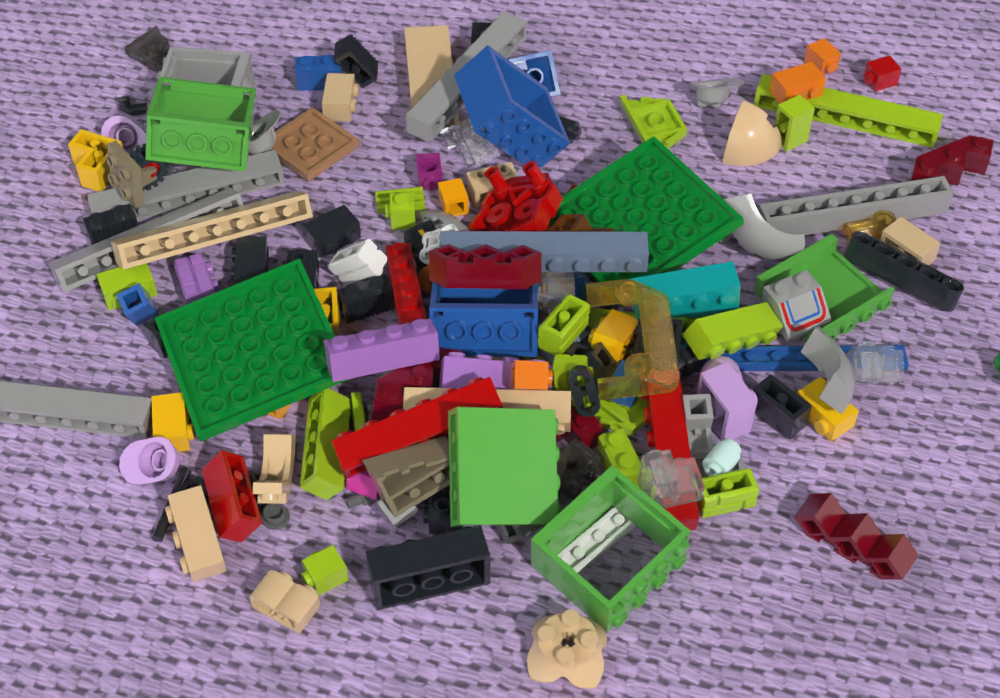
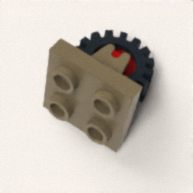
(133, 172)

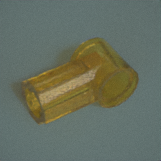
(871, 226)

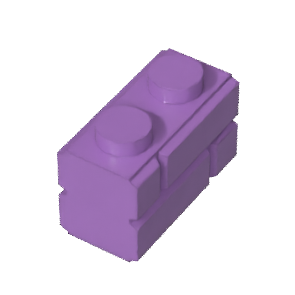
(195, 277)

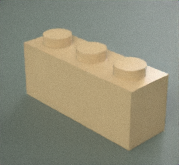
(195, 534)

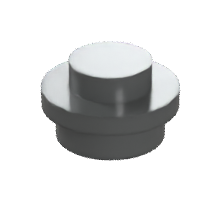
(275, 516)

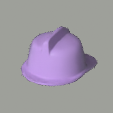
(124, 130)
(149, 460)

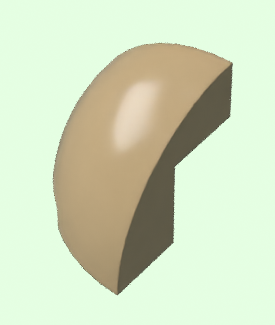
(751, 138)

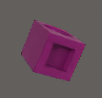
(429, 170)

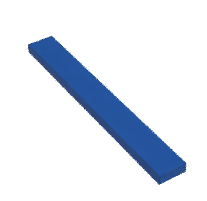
(781, 358)

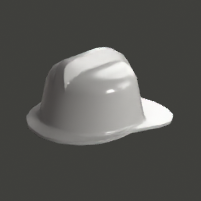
(714, 92)
(263, 133)

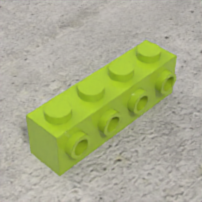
(732, 331)
(326, 419)

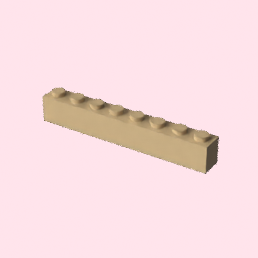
(211, 229)

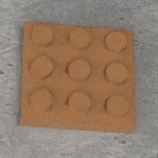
(312, 144)

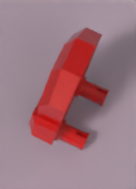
(518, 202)

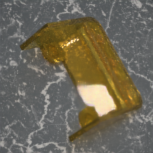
(645, 372)

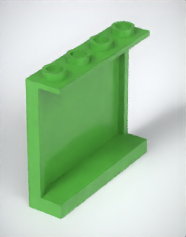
(846, 290)
(503, 466)

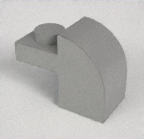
(699, 422)

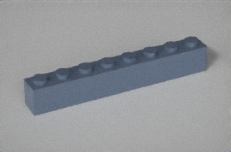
(565, 249)

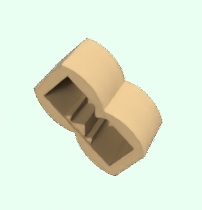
(285, 601)

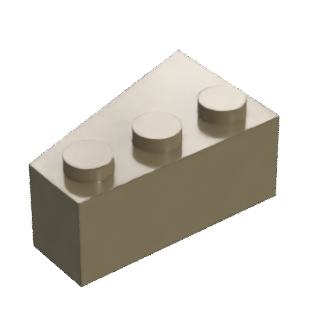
(410, 473)

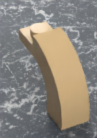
(277, 469)

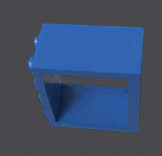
(511, 107)
(486, 320)

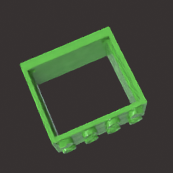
(200, 124)
(639, 508)

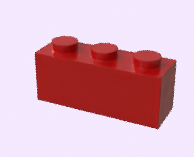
(231, 496)

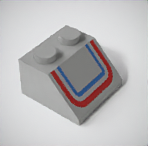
(797, 304)

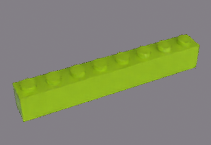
(865, 114)

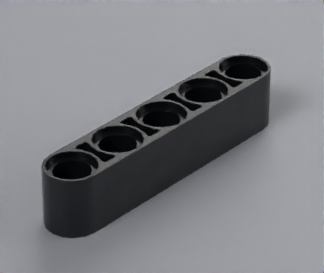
(904, 271)

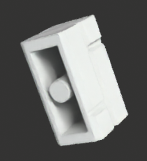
(358, 262)

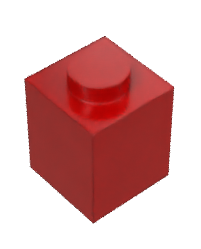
(882, 73)

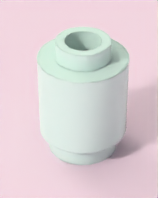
(722, 457)

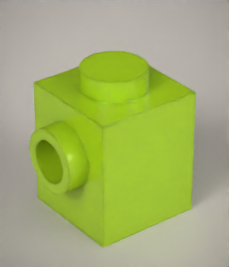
(401, 210)
(324, 570)

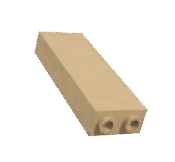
(427, 59)

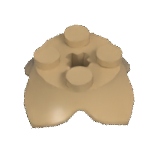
(580, 663)

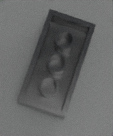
(428, 567)

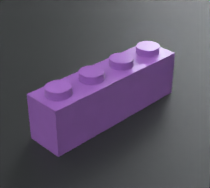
(381, 349)
(459, 371)

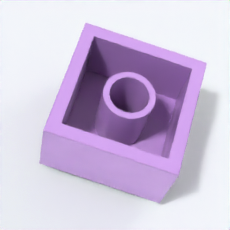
(731, 401)

